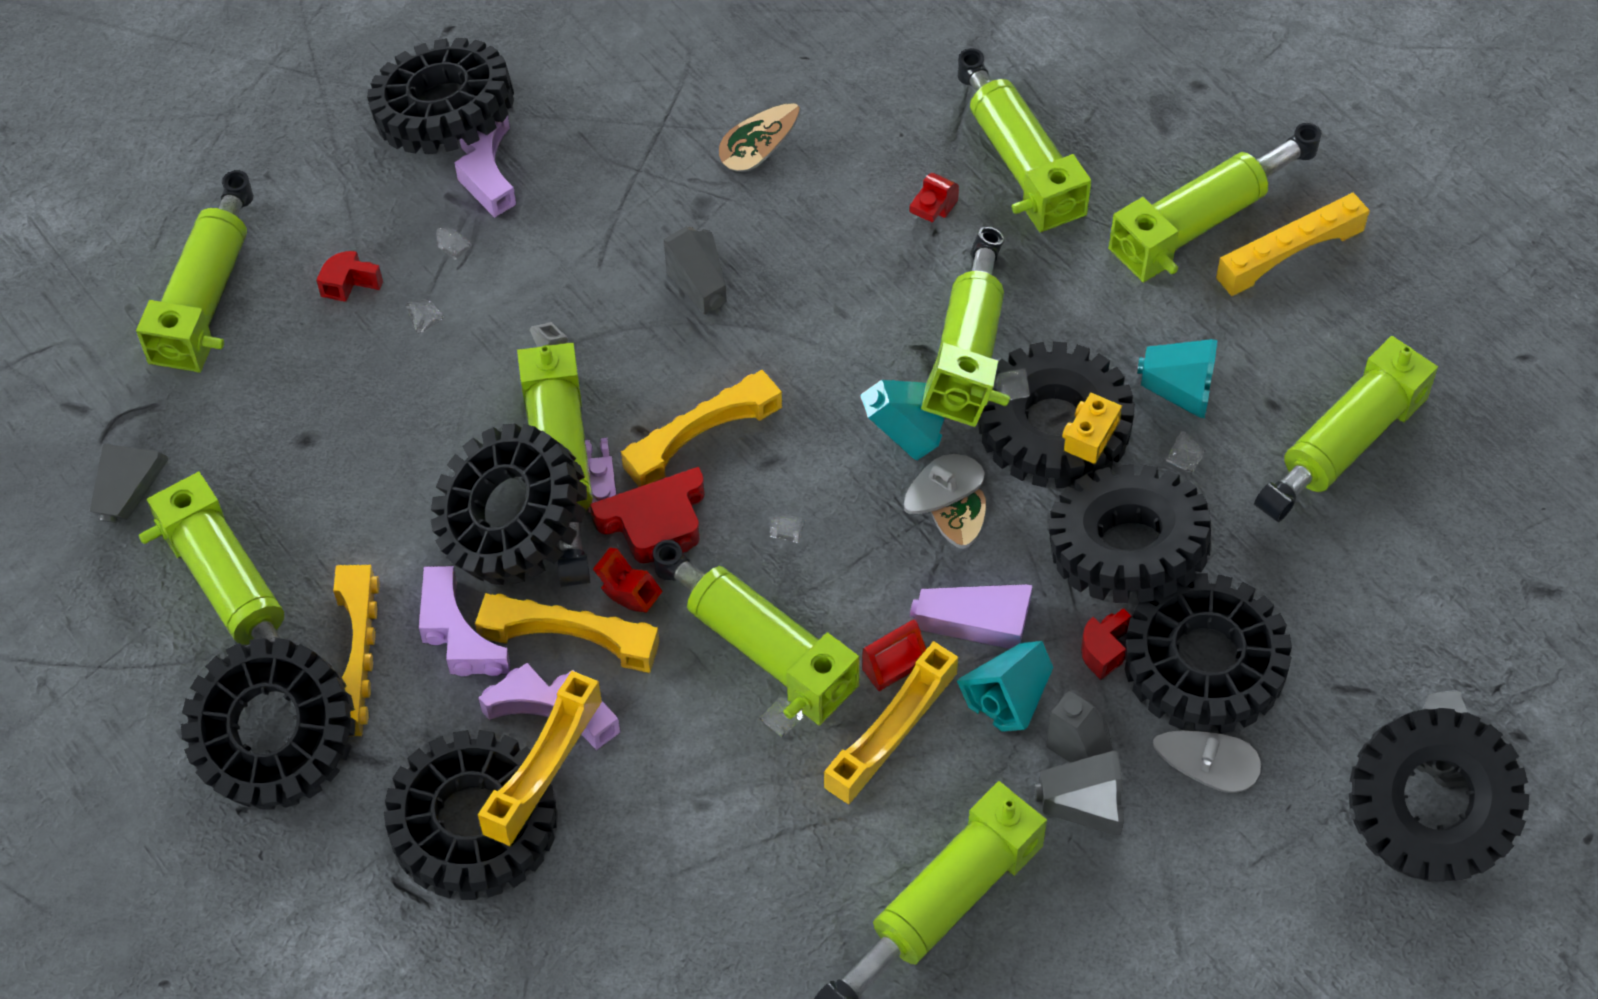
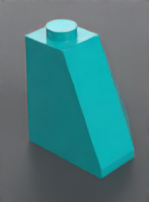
(1180, 373)
(898, 413)
(1009, 685)

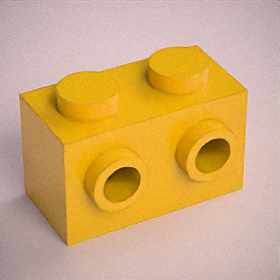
(1092, 427)

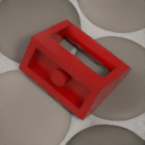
(896, 661)

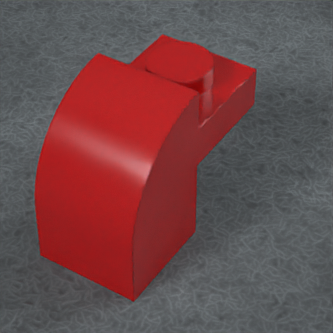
(935, 198)
(343, 272)
(625, 585)
(1100, 645)

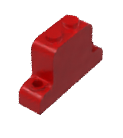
(654, 514)

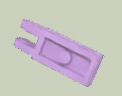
(601, 472)

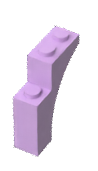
(480, 173)
(443, 623)
(527, 693)

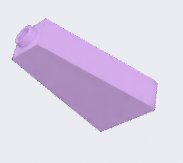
(975, 613)

